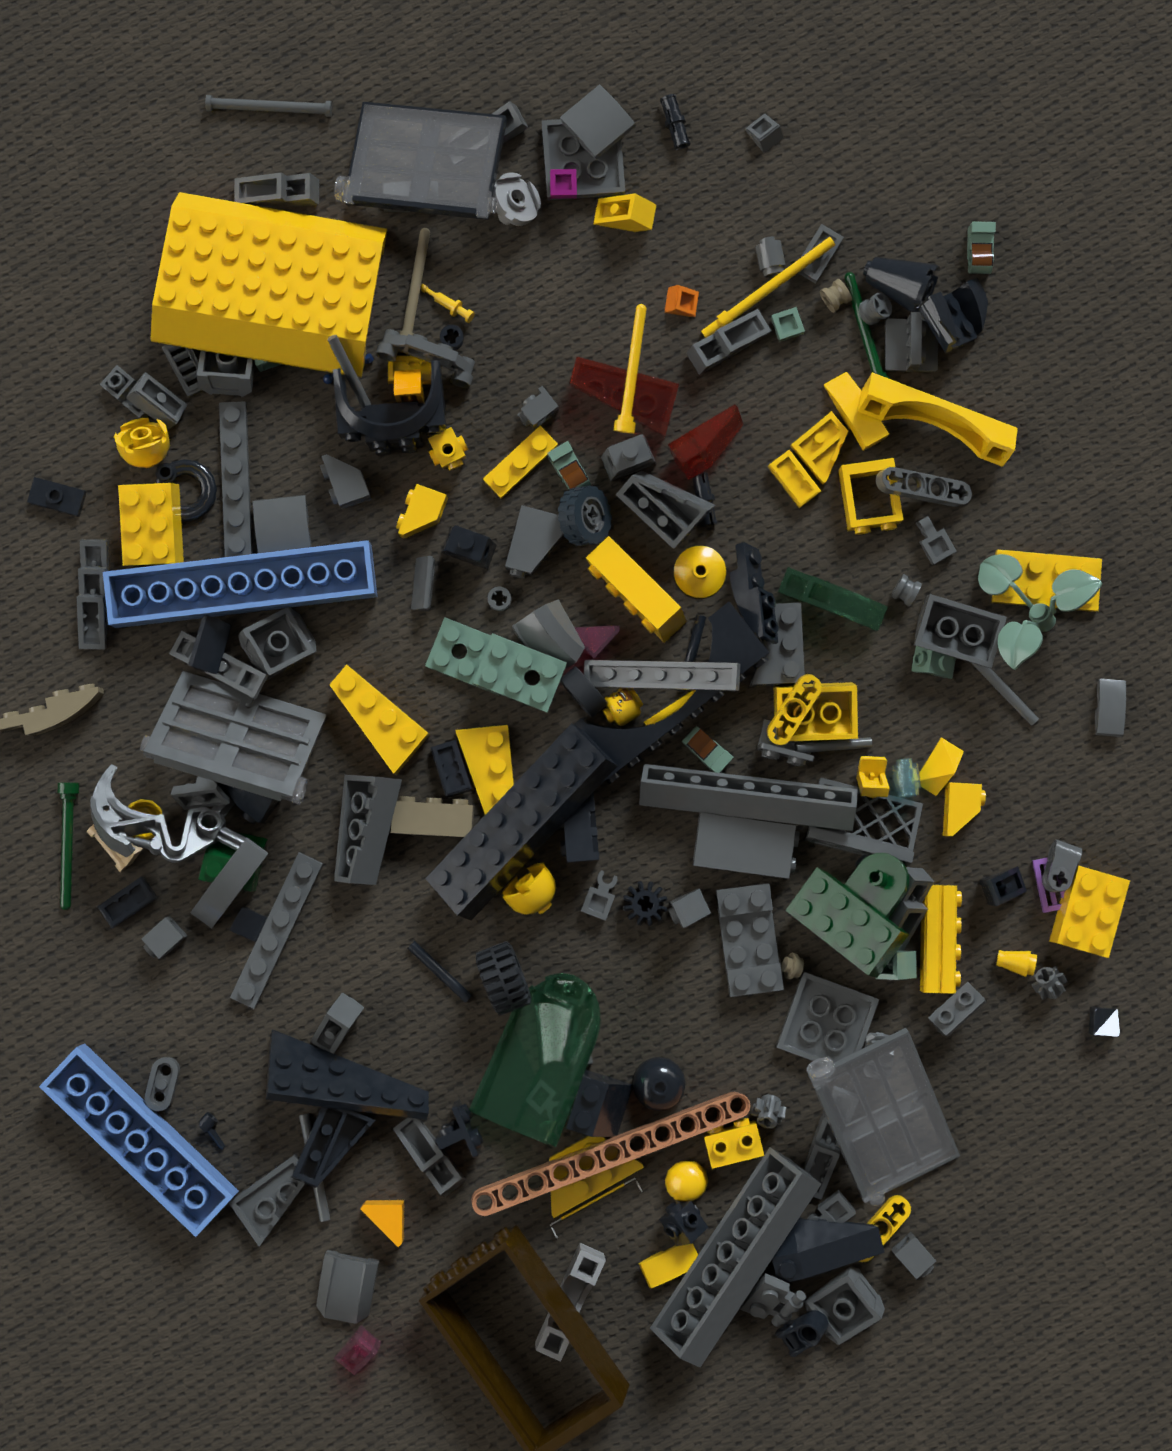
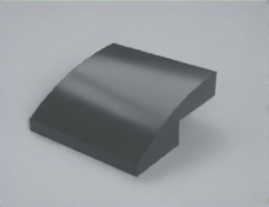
(597, 121)
(281, 524)

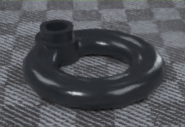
(203, 476)

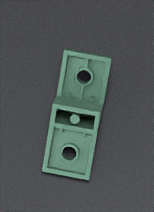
(496, 664)

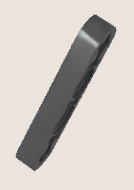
(923, 487)

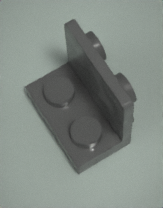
(773, 751)

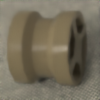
(835, 295)

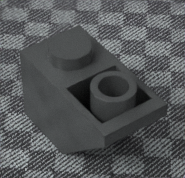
(347, 482)
(688, 908)

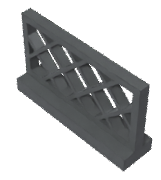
(866, 845)

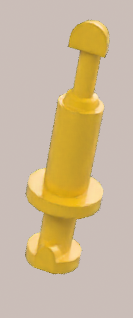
(454, 307)

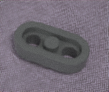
(162, 1083)

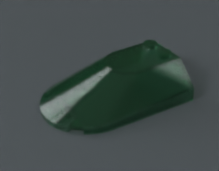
(541, 1060)

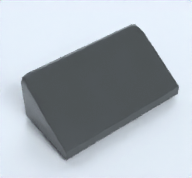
(156, 401)
(423, 583)

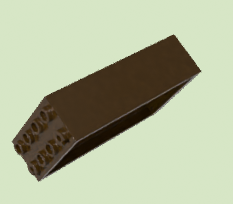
(488, 1372)

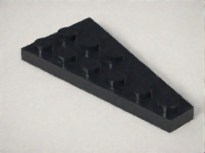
(320, 1078)

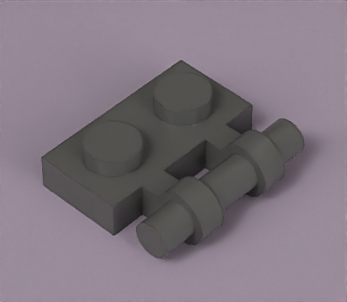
(767, 1295)

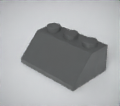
(958, 630)

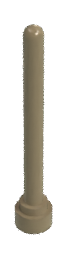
(416, 282)

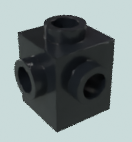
(683, 1222)

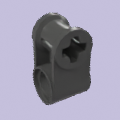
(1061, 861)

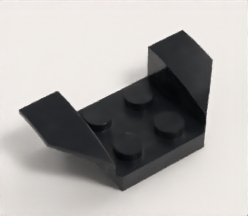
(957, 316)

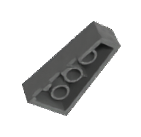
(364, 827)

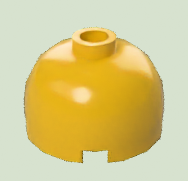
(143, 442)
(532, 891)

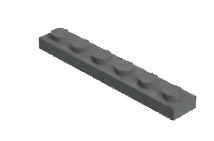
(235, 478)
(663, 675)
(276, 930)

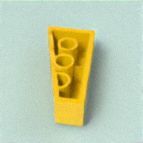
(636, 589)
(384, 724)

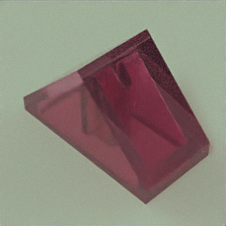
(597, 638)
(358, 1350)

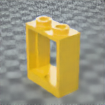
(864, 469)

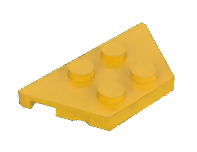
(579, 1191)

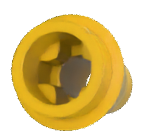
(1017, 961)

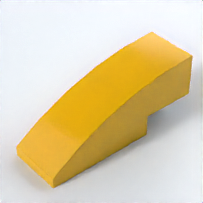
(846, 398)

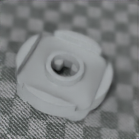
(510, 211)

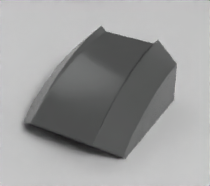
(225, 374)
(550, 633)
(277, 642)
(346, 1287)
(848, 1305)

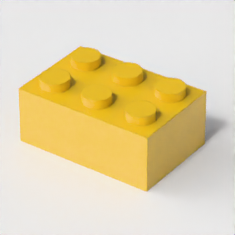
(150, 524)
(1090, 912)

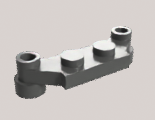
(420, 347)

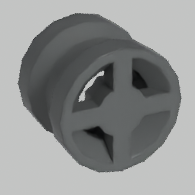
(875, 309)
(906, 590)

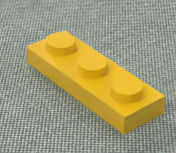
(520, 462)

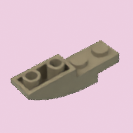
(60, 710)

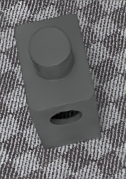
(628, 457)

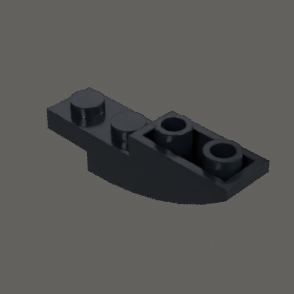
(752, 600)

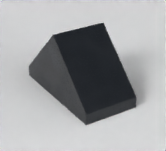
(1003, 886)

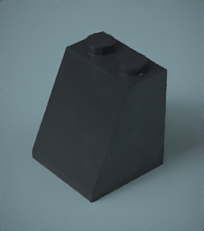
(599, 1105)

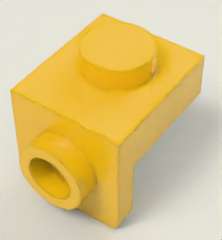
(872, 777)

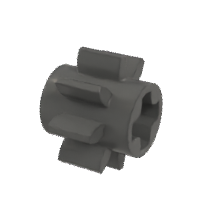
(1049, 982)
(769, 1111)

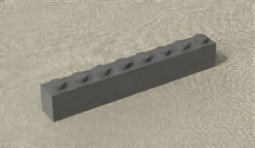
(748, 797)

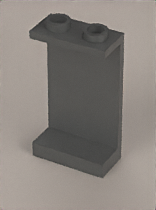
(745, 845)

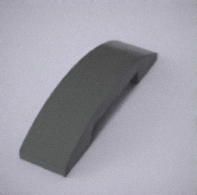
(230, 671)
(229, 882)

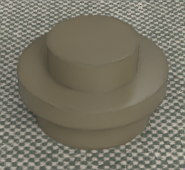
(792, 966)

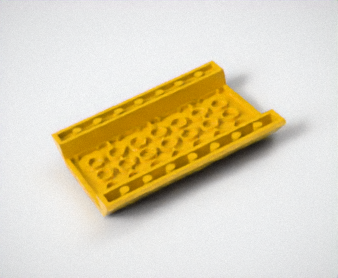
(265, 283)

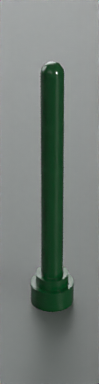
(863, 327)
(68, 793)

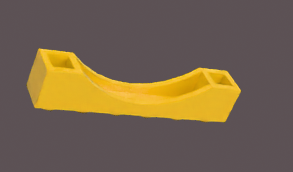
(983, 435)

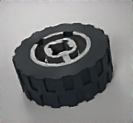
(584, 515)

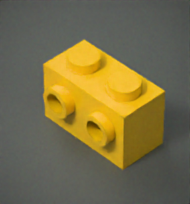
(733, 1143)

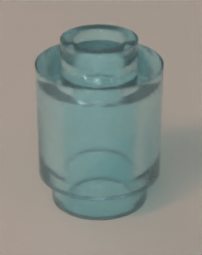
(906, 778)

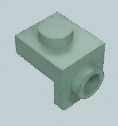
(933, 663)

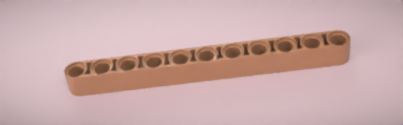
(597, 1151)

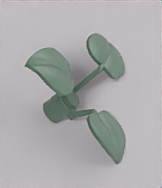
(1022, 641)

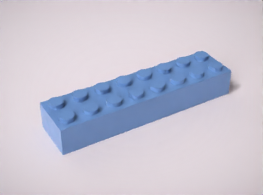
(139, 1139)

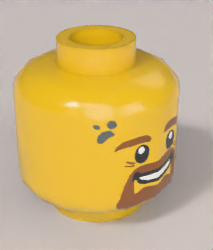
(622, 706)

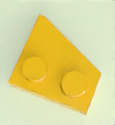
(821, 446)

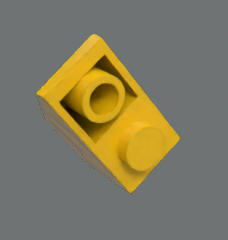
(423, 510)

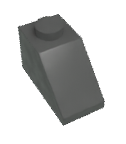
(337, 1023)

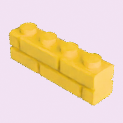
(938, 940)

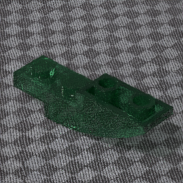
(833, 599)

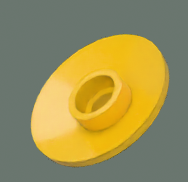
(699, 585)

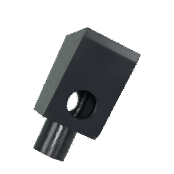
(469, 547)

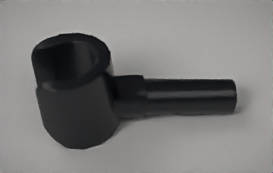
(206, 1124)

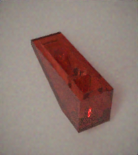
(704, 444)

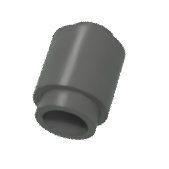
(770, 256)

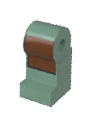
(980, 247)
(568, 466)
(707, 750)

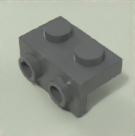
(957, 1009)

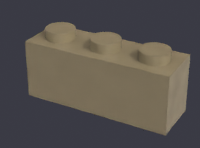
(432, 817)

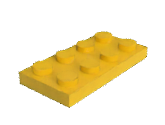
(1039, 574)

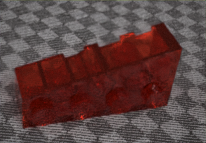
(606, 384)

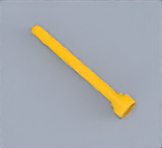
(625, 420)

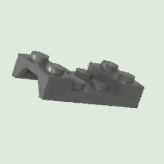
(749, 940)

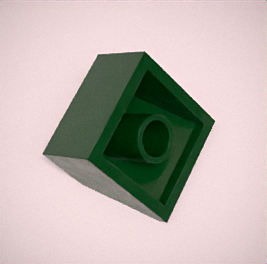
(219, 854)

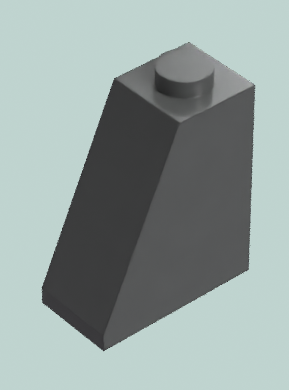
(533, 540)

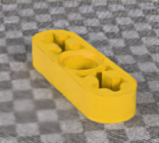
(777, 722)
(899, 1218)

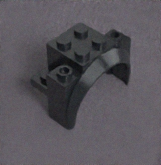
(392, 424)

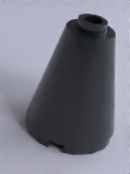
(902, 280)

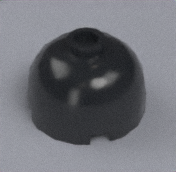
(659, 1083)

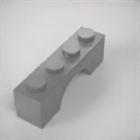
(576, 1284)

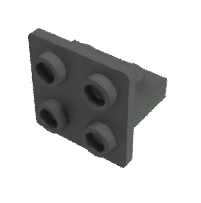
(910, 345)

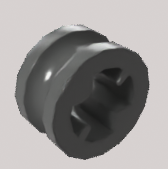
(492, 603)

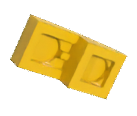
(668, 1264)

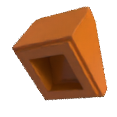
(681, 301)

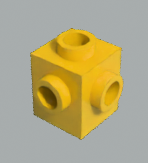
(447, 439)

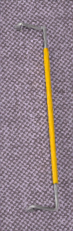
(593, 1201)

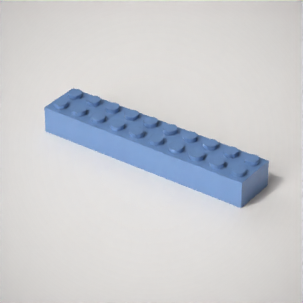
(240, 584)

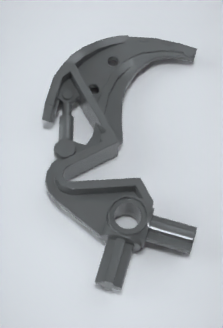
(121, 822)

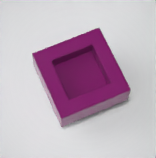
(563, 183)

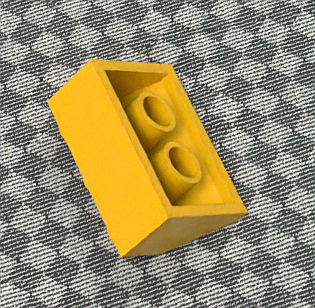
(830, 717)

